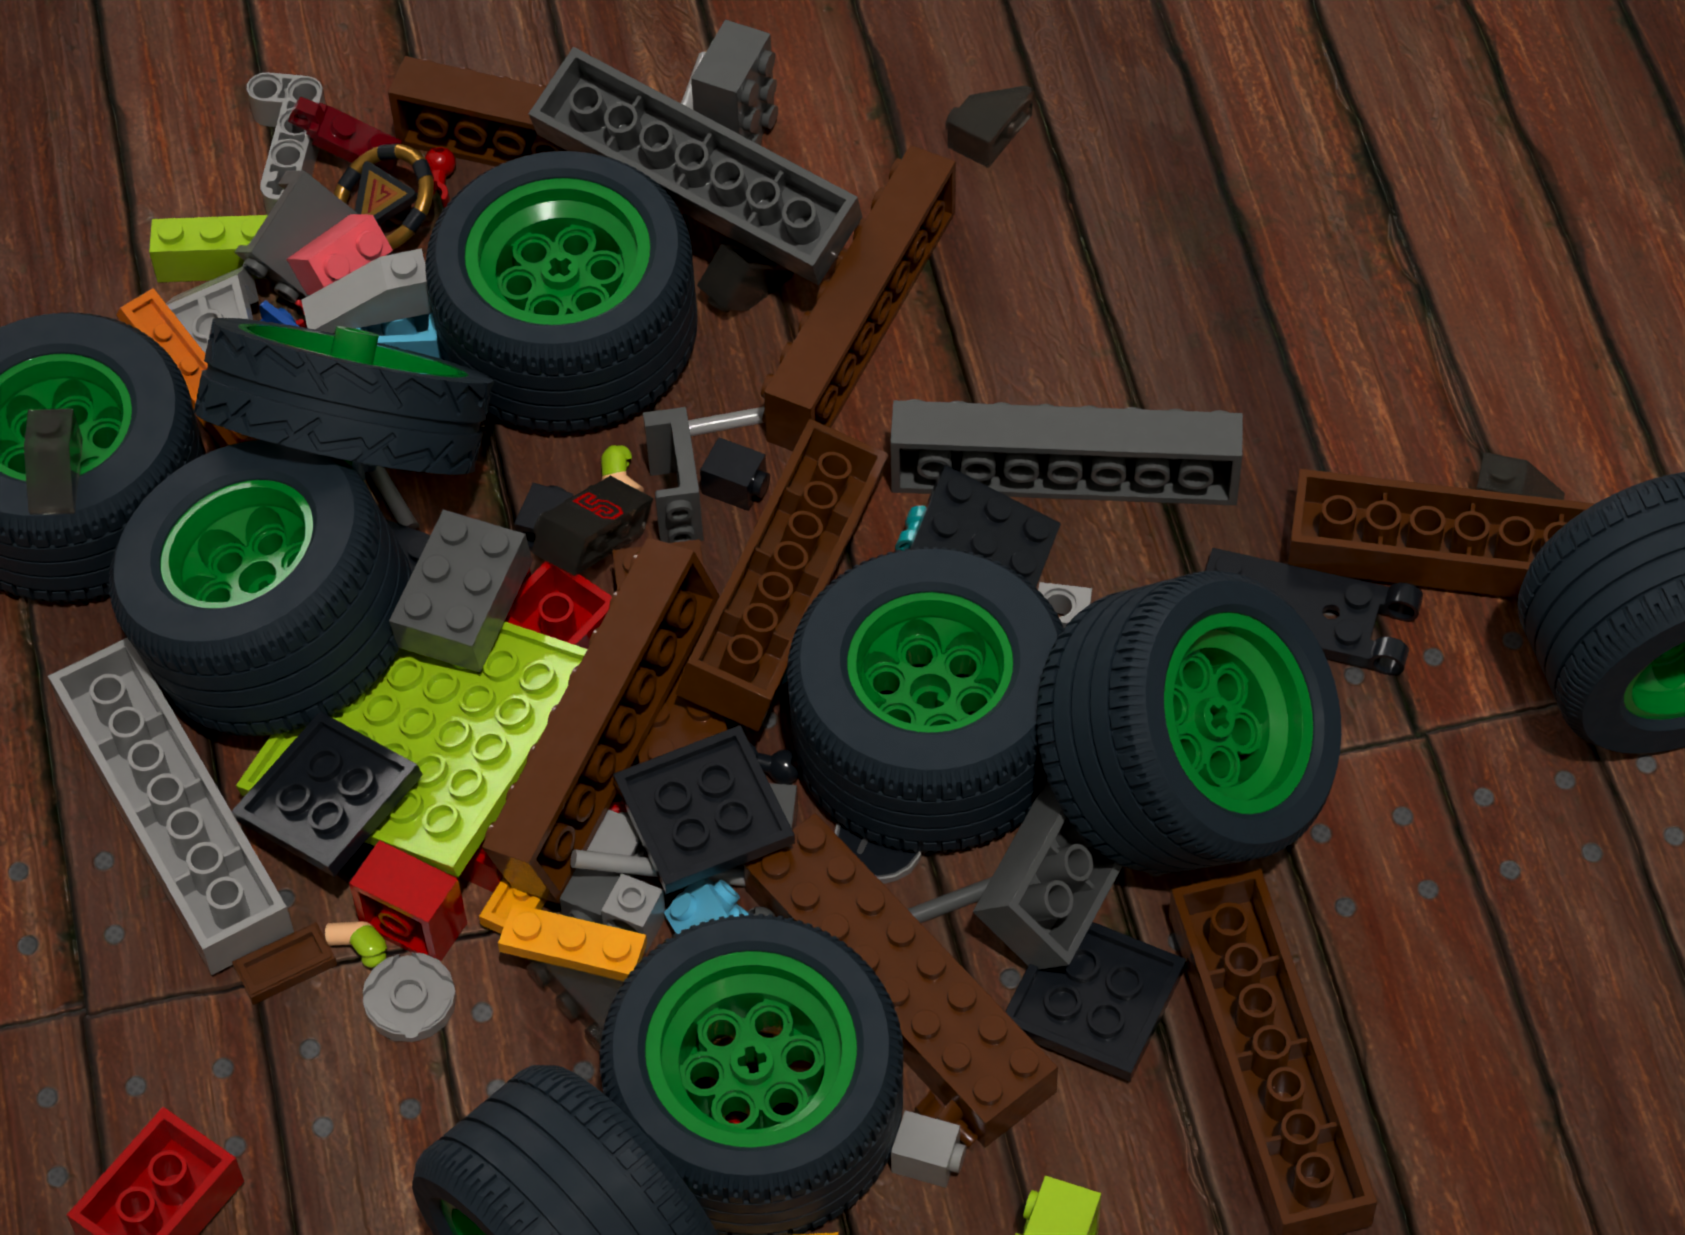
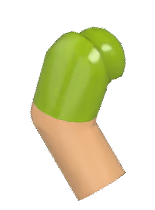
(615, 463)
(362, 937)

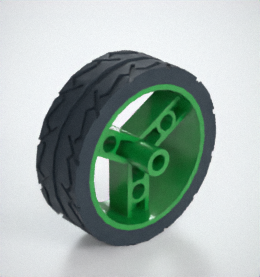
(343, 396)

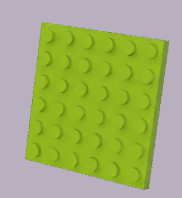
(461, 731)

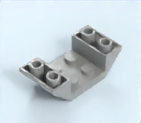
(219, 298)

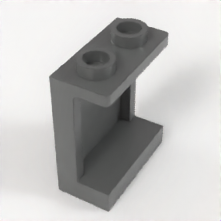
(296, 219)
(672, 452)

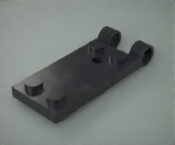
(1356, 601)

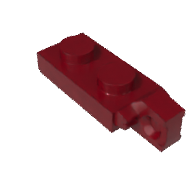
(339, 132)

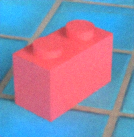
(339, 252)

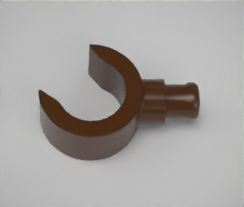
(951, 1113)

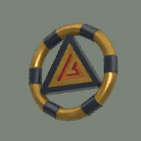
(386, 196)

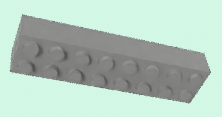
(171, 805)

